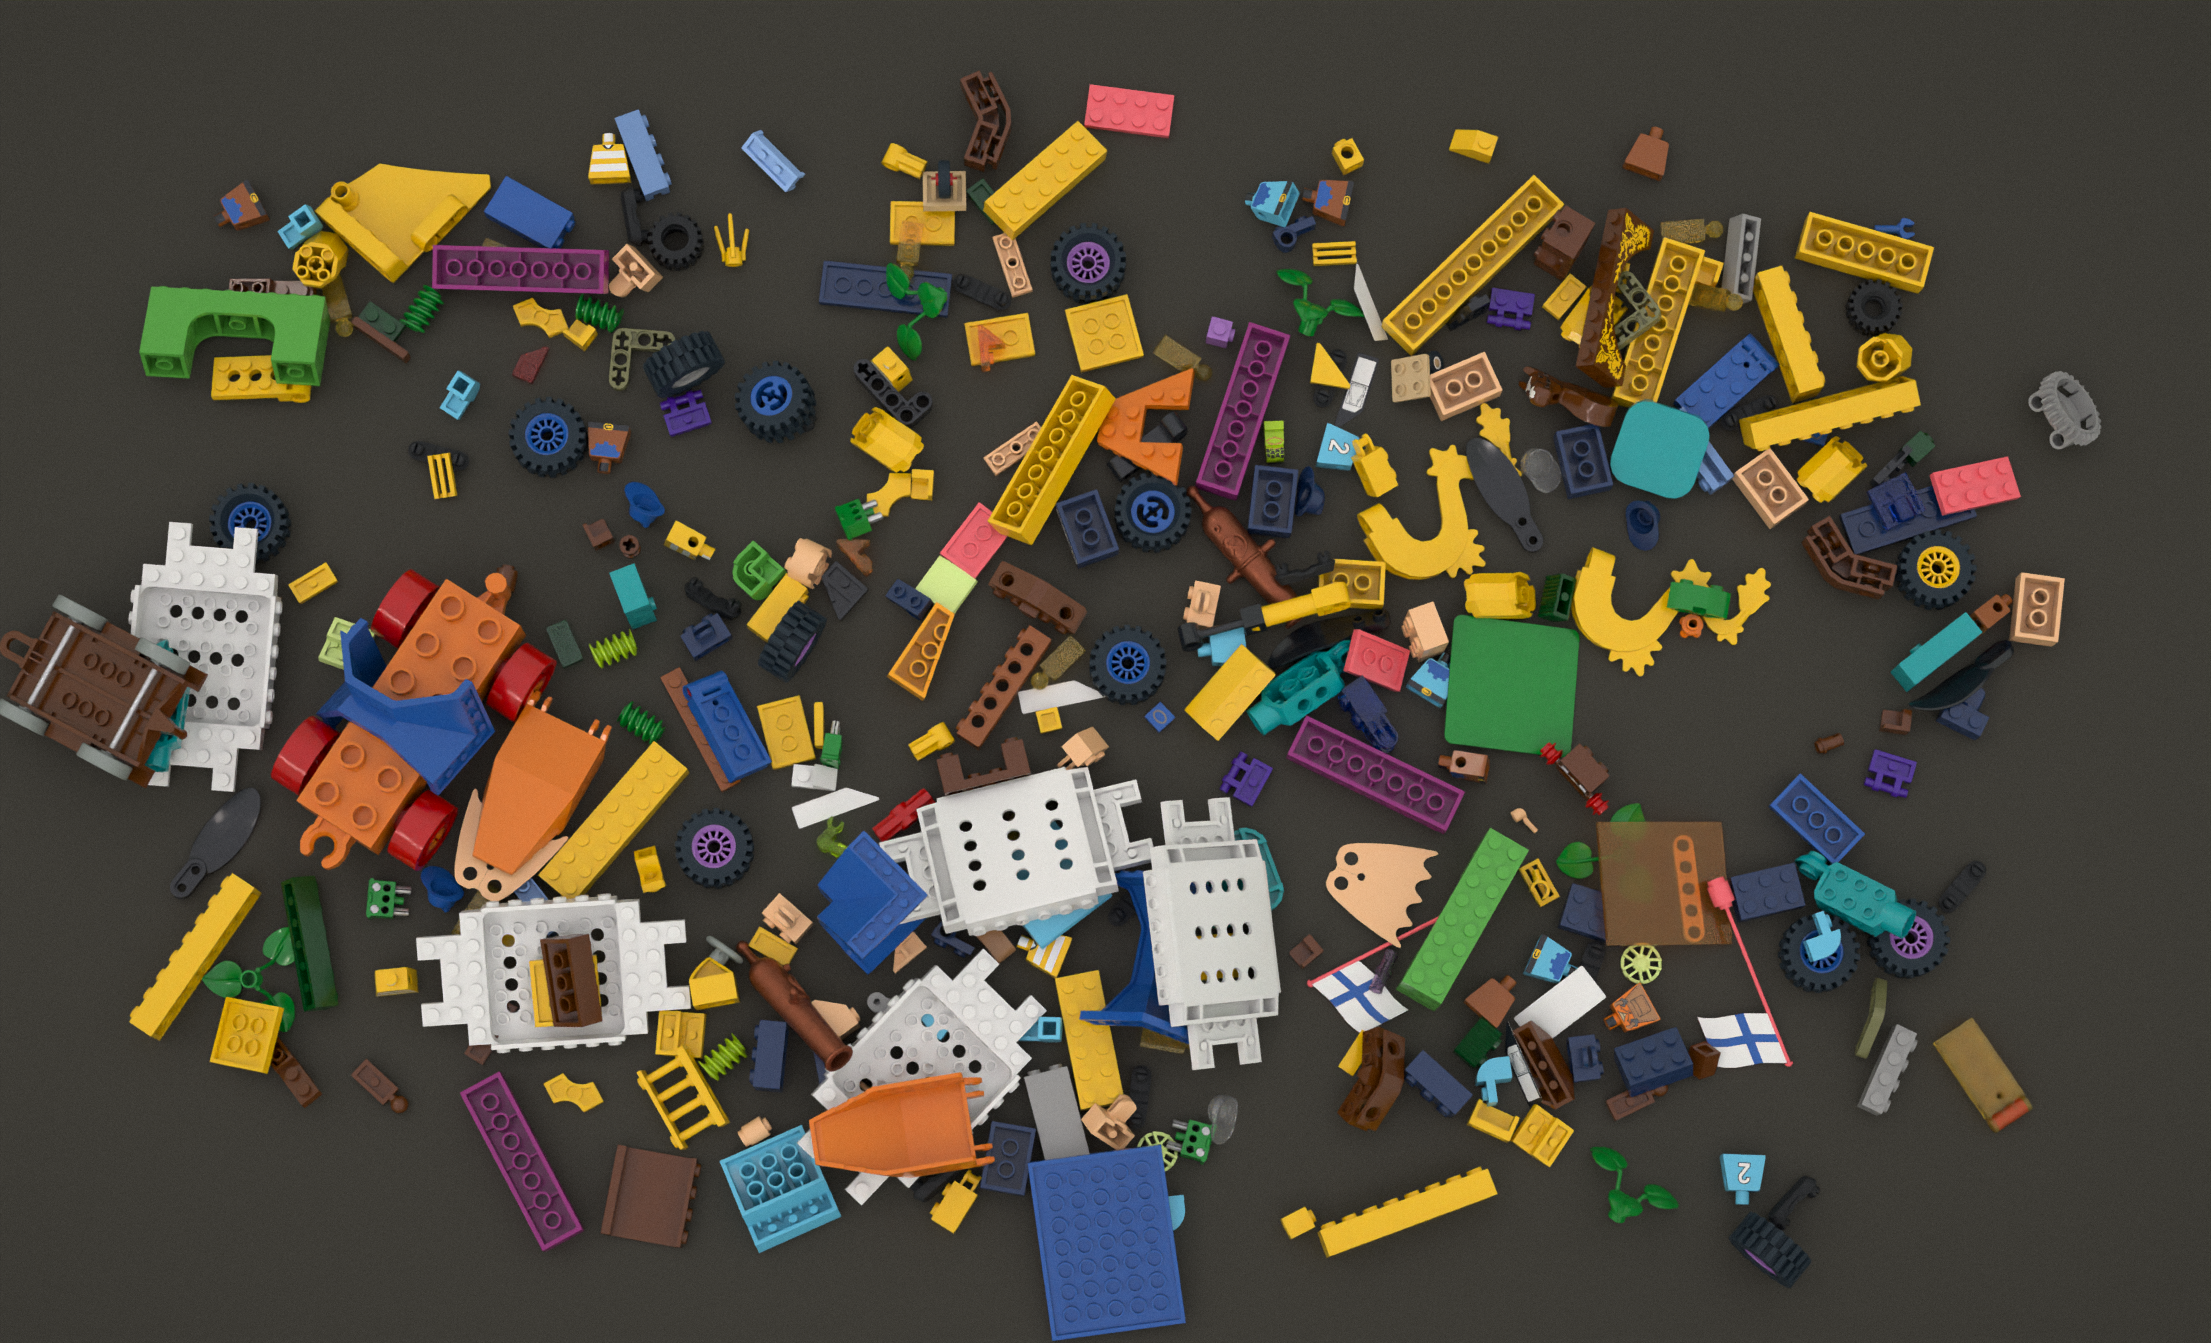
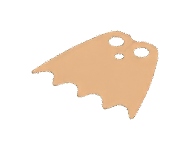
(509, 882)
(1387, 887)

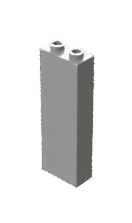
(1056, 1113)

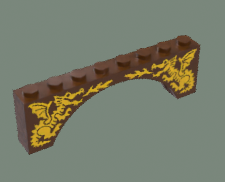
(1598, 350)

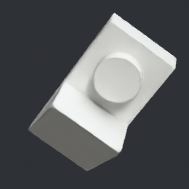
(814, 777)

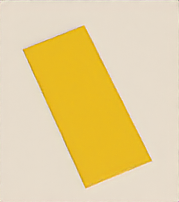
(1353, 1057)

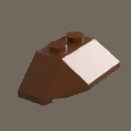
(1545, 1065)

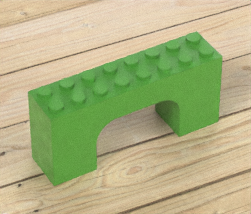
(185, 316)
(1462, 920)

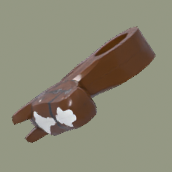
(1580, 401)

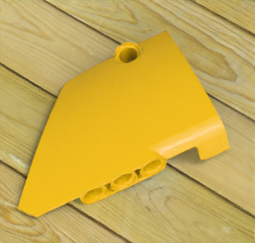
(400, 212)

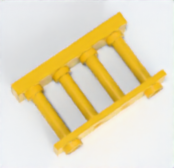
(693, 1078)

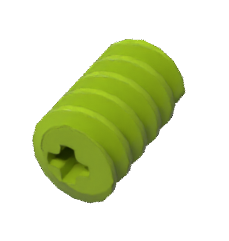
(614, 649)
(723, 1057)

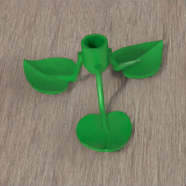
(931, 299)
(1311, 313)
(1576, 857)
(227, 976)
(1621, 1204)

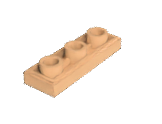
(1015, 275)
(1005, 456)

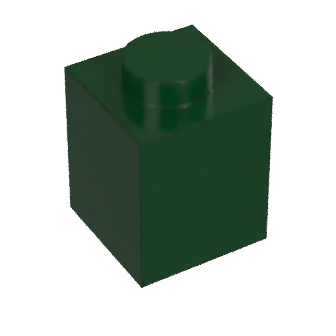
(1921, 445)

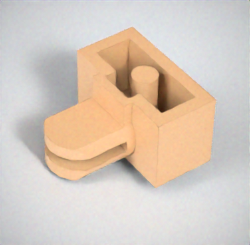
(633, 272)
(1203, 604)
(1083, 749)
(787, 919)
(1110, 1124)

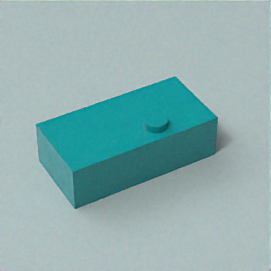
(633, 596)
(1935, 652)

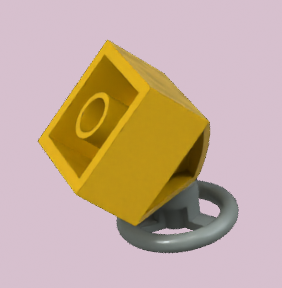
(711, 981)

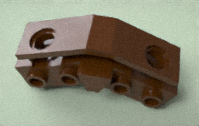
(987, 118)
(1842, 565)
(1037, 598)
(1378, 1079)

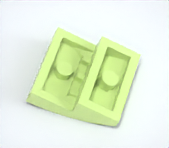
(946, 584)
(332, 649)

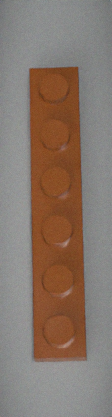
(674, 684)

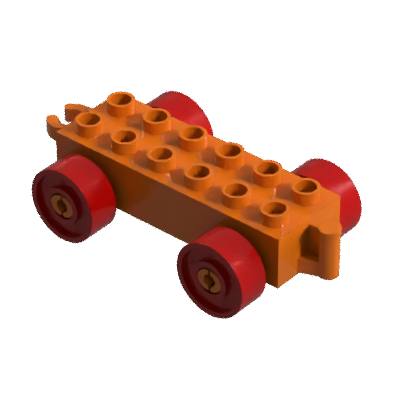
(355, 778)

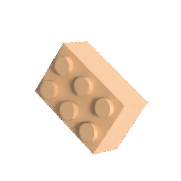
(1463, 386)
(1770, 488)
(2036, 609)
(1424, 632)

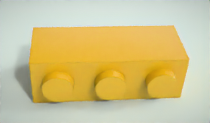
(776, 606)

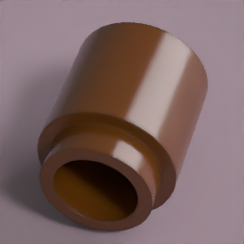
(510, 576)

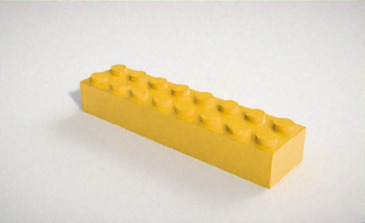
(1651, 352)
(1829, 412)
(1051, 460)
(614, 822)
(194, 957)
(1406, 1213)

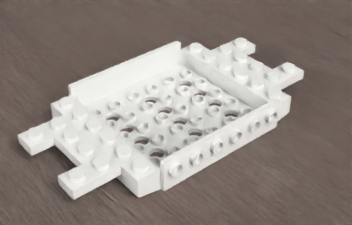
(215, 581)
(1090, 826)
(476, 971)
(1213, 1010)
(980, 1024)

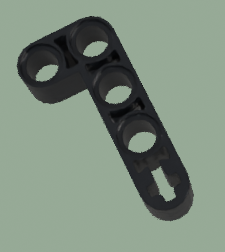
(888, 392)
(1170, 430)

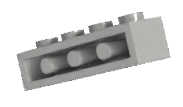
(1741, 255)
(1887, 1069)

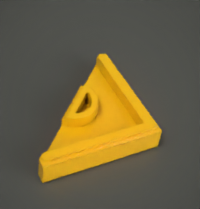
(1325, 370)

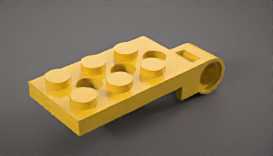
(245, 388)

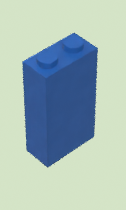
(529, 215)

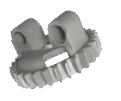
(2066, 412)

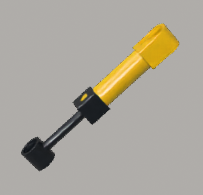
(1256, 619)

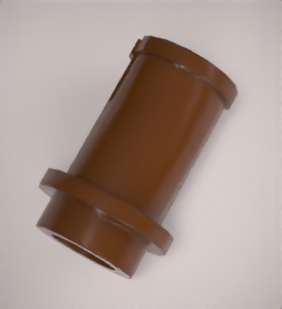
(1828, 743)

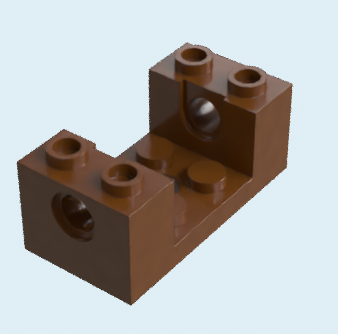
(1563, 242)
(1015, 765)

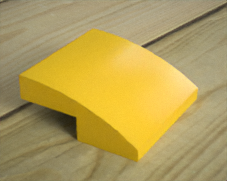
(680, 1029)
(1542, 1135)

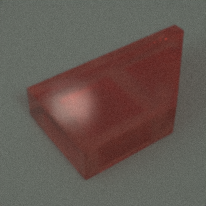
(530, 364)

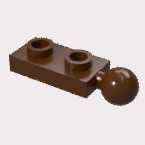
(379, 1086)
(1624, 1104)

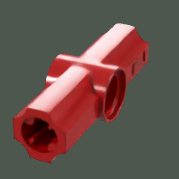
(902, 816)

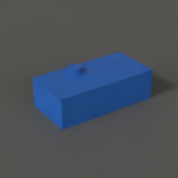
(1816, 819)

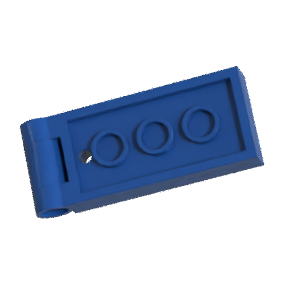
(1728, 381)
(726, 726)

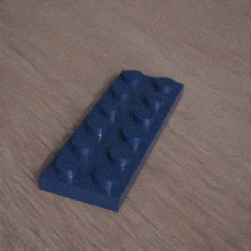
(867, 288)
(1867, 532)

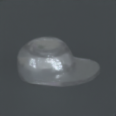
(1541, 469)
(1222, 1113)

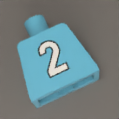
(1336, 449)
(1742, 1174)

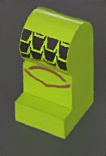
(1274, 441)

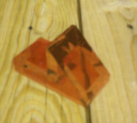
(987, 342)
(853, 549)

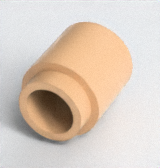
(755, 1131)

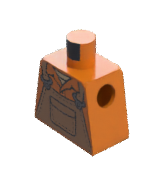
(1632, 1011)

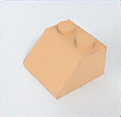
(839, 1017)

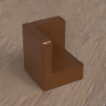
(599, 534)
(1896, 721)
(1306, 951)
(1704, 1059)

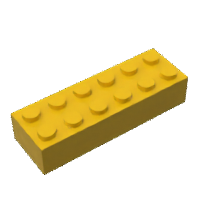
(1045, 180)
(1864, 252)
(1788, 334)
(1088, 1044)

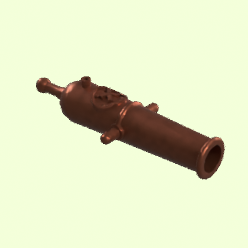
(1243, 552)
(795, 1008)

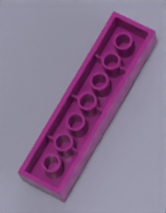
(520, 269)
(1242, 411)
(1375, 775)
(522, 1161)

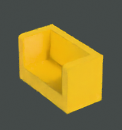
(1492, 1121)

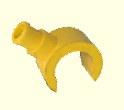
(1537, 879)

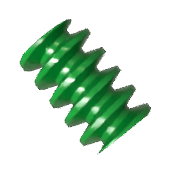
(422, 309)
(598, 314)
(641, 723)

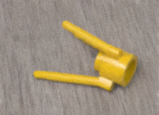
(733, 256)

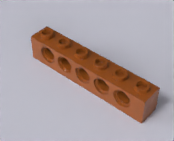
(977, 736)

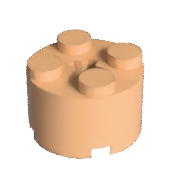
(808, 562)

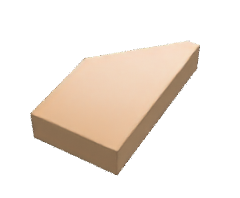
(907, 951)

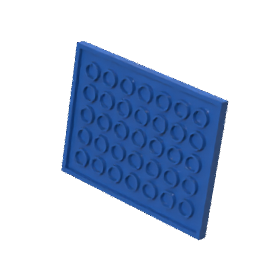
(1106, 1242)

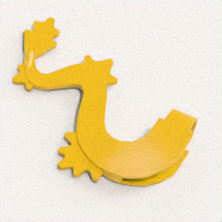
(1454, 543)
(1636, 639)

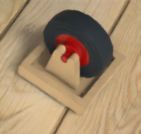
(944, 189)

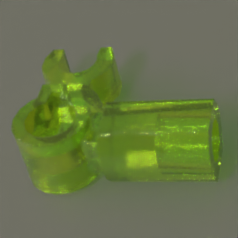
(826, 840)

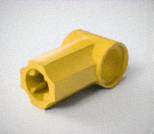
(898, 159)
(935, 739)

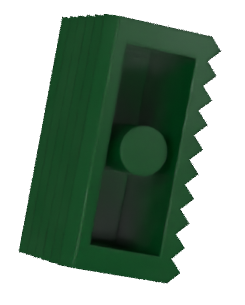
(1557, 597)
(1478, 1043)

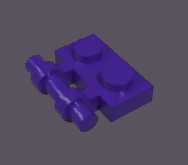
(1513, 303)
(688, 418)
(1892, 767)
(1251, 783)

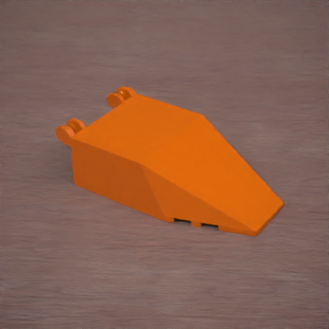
(535, 785)
(902, 1129)

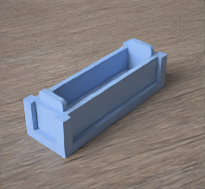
(772, 161)

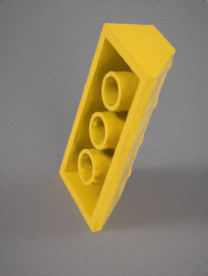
(1229, 692)

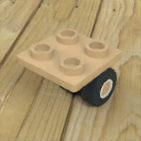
(1413, 374)

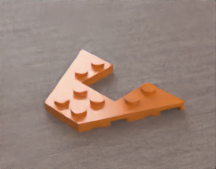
(1125, 423)

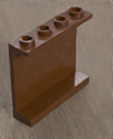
(650, 1196)

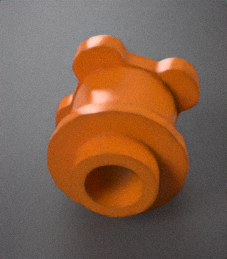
(1686, 630)

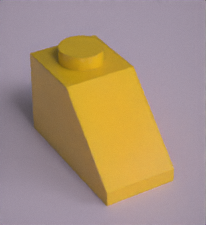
(1474, 144)

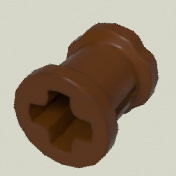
(625, 541)

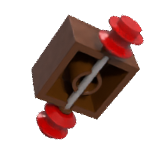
(1581, 772)

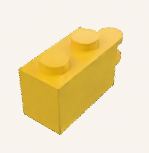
(1373, 467)
(955, 1203)

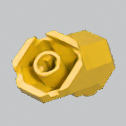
(320, 259)
(1575, 322)
(1884, 357)
(886, 440)
(1831, 470)
(1500, 595)

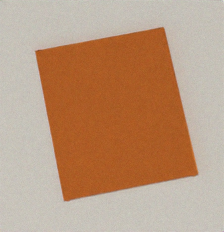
(1658, 883)

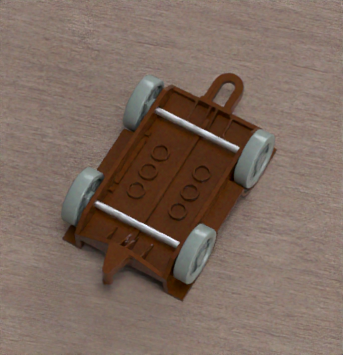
(98, 690)

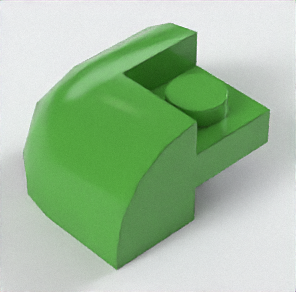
(756, 571)

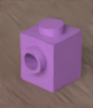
(1220, 332)

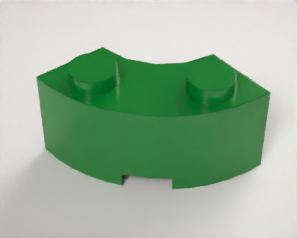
(1698, 599)

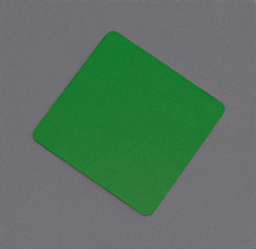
(1511, 685)

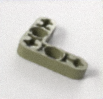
(1640, 315)
(632, 344)
(1875, 1018)

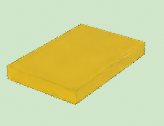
(938, 225)
(1012, 330)
(786, 732)

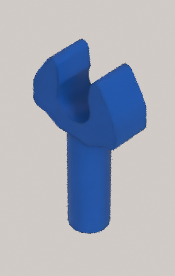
(1897, 229)

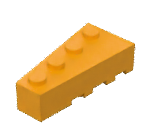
(919, 659)

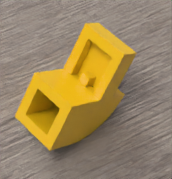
(649, 869)

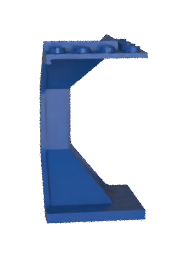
(427, 732)
(868, 903)
(1139, 999)

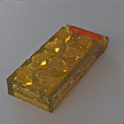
(1983, 1075)

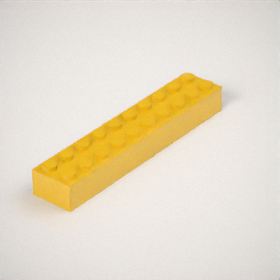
(1472, 265)

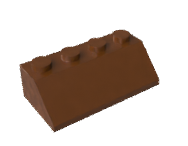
(571, 980)

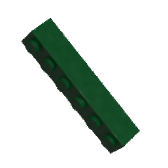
(309, 943)

